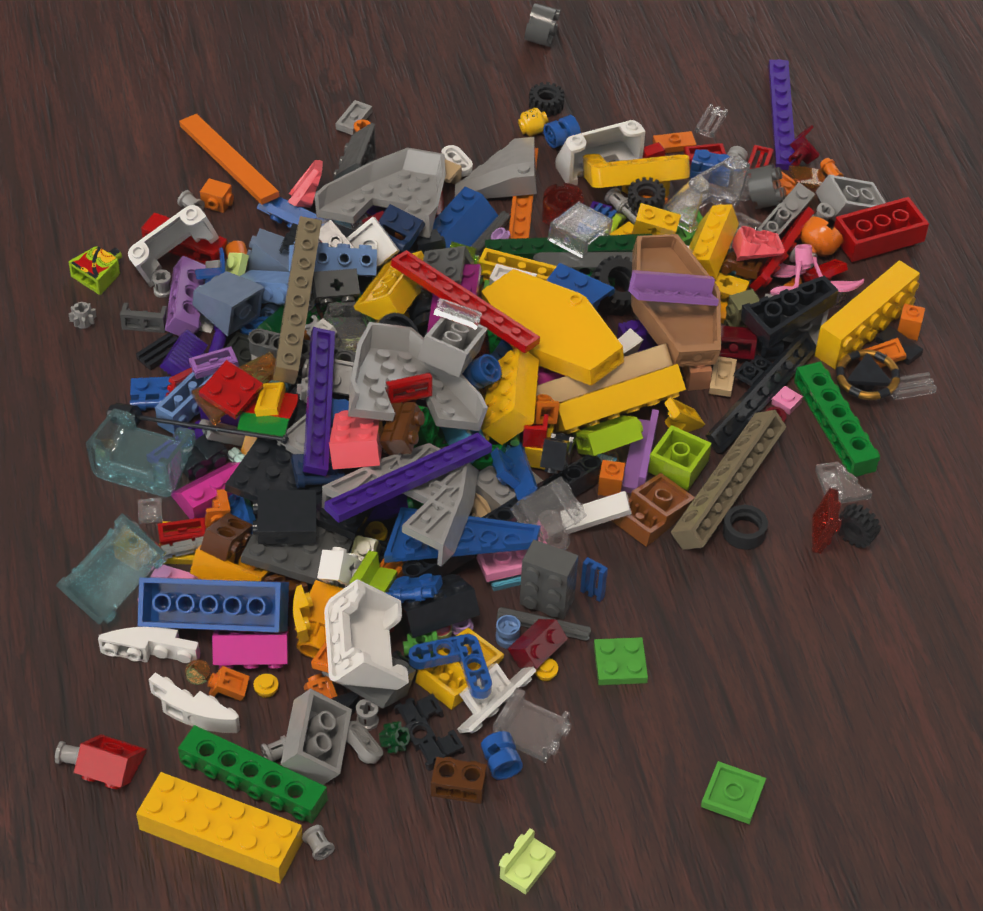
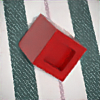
(535, 434)

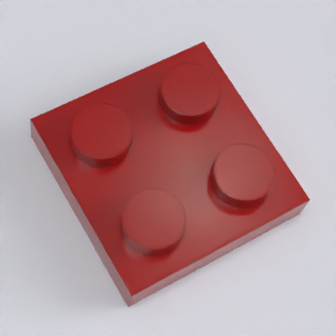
(230, 389)

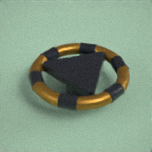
(868, 375)

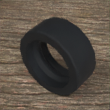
(746, 513)

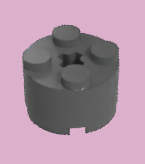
(542, 24)
(766, 186)

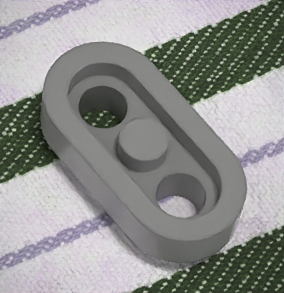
(363, 743)

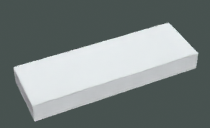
(603, 511)

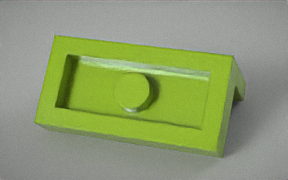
(374, 575)

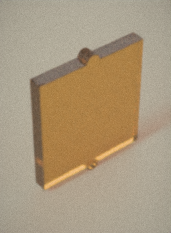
(807, 176)

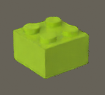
(679, 457)

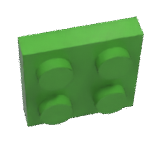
(620, 661)
(733, 792)

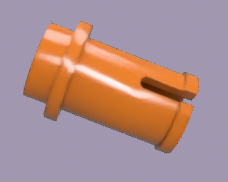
(828, 166)

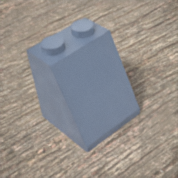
(266, 253)
(229, 301)

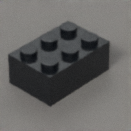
(451, 605)

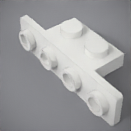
(501, 692)

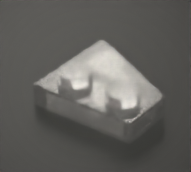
(835, 476)

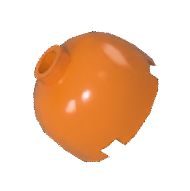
(821, 237)

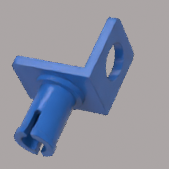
(209, 273)

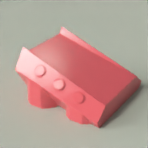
(305, 189)
(756, 244)

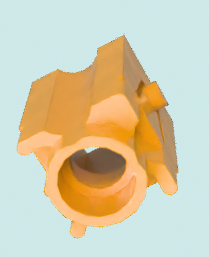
(320, 594)

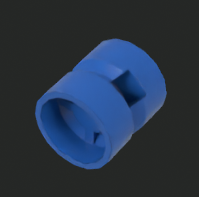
(558, 131)
(483, 371)
(501, 755)

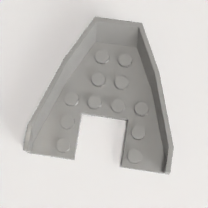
(404, 179)
(390, 354)
(445, 499)

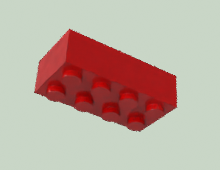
(881, 229)

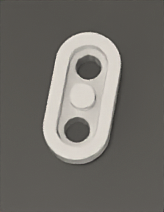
(456, 155)

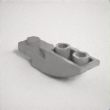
(788, 210)

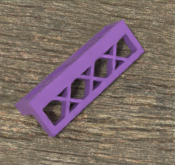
(672, 288)
(639, 455)

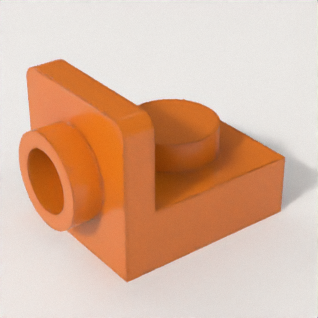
(219, 508)
(228, 683)
(322, 685)

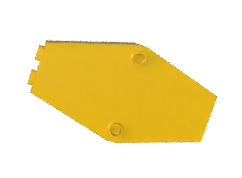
(570, 329)

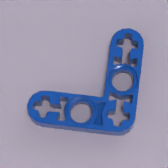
(457, 653)

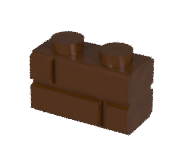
(403, 431)

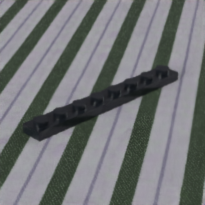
(761, 392)

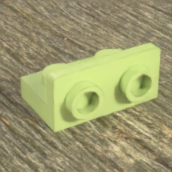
(525, 862)

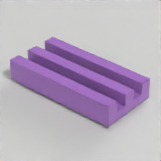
(213, 361)

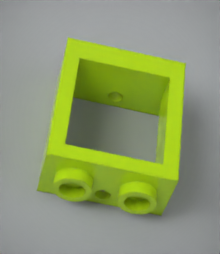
(608, 435)

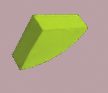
(618, 220)

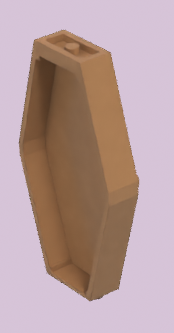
(687, 329)

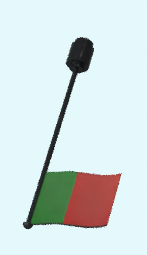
(265, 427)

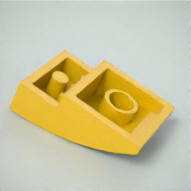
(449, 680)

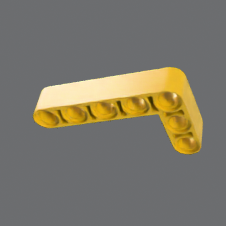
(619, 173)

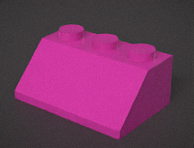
(198, 495)
(250, 648)

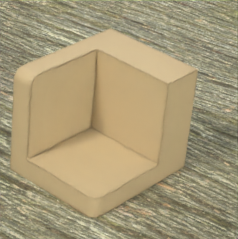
(453, 172)

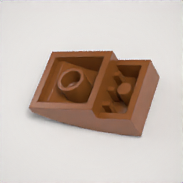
(654, 509)

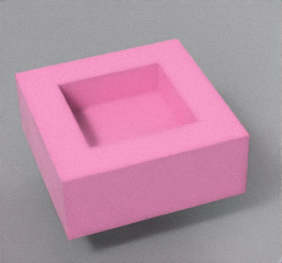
(787, 400)

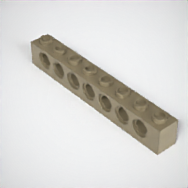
(297, 300)
(728, 480)

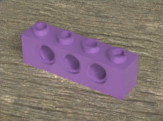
(181, 312)

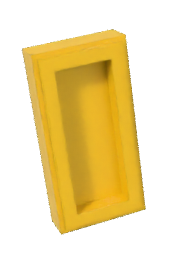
(270, 399)

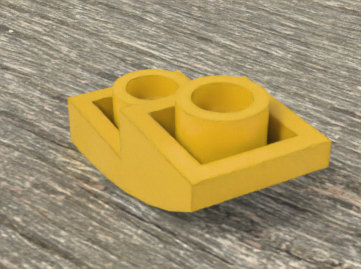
(301, 613)

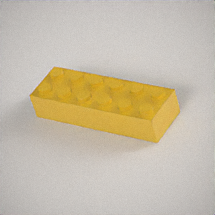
(867, 314)
(619, 399)
(220, 827)

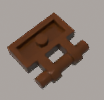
(746, 269)

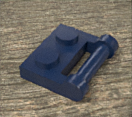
(403, 224)
(304, 478)

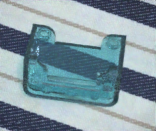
(139, 456)
(112, 570)

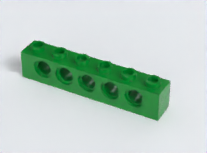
(836, 419)
(246, 763)

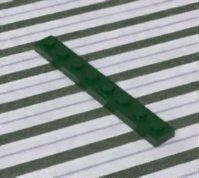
(530, 246)

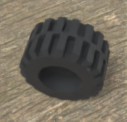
(621, 270)

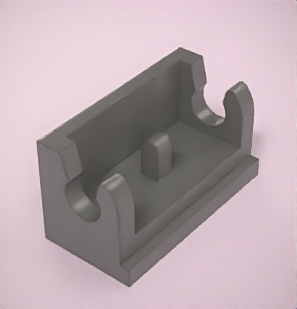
(143, 320)

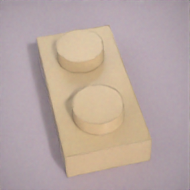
(722, 376)

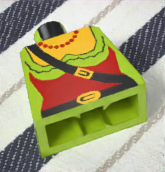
(96, 268)

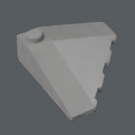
(506, 172)

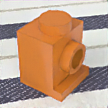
(546, 405)

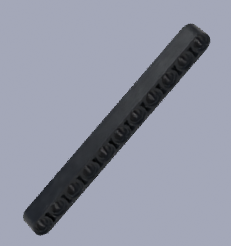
(580, 477)

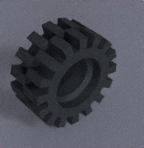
(551, 92)
(646, 187)
(858, 525)

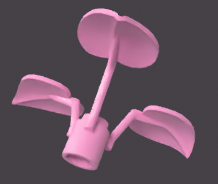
(803, 261)

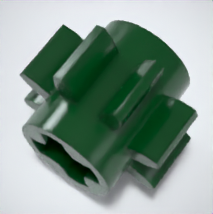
(394, 737)

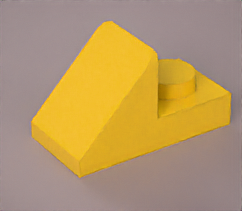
(682, 416)

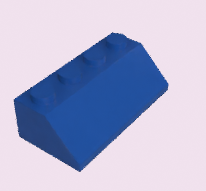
(465, 218)

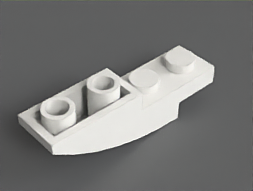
(141, 642)
(197, 710)

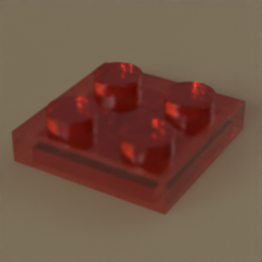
(826, 521)

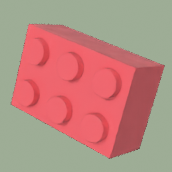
(355, 441)

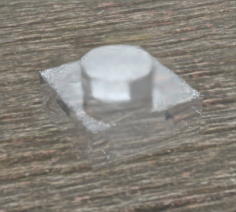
(150, 510)

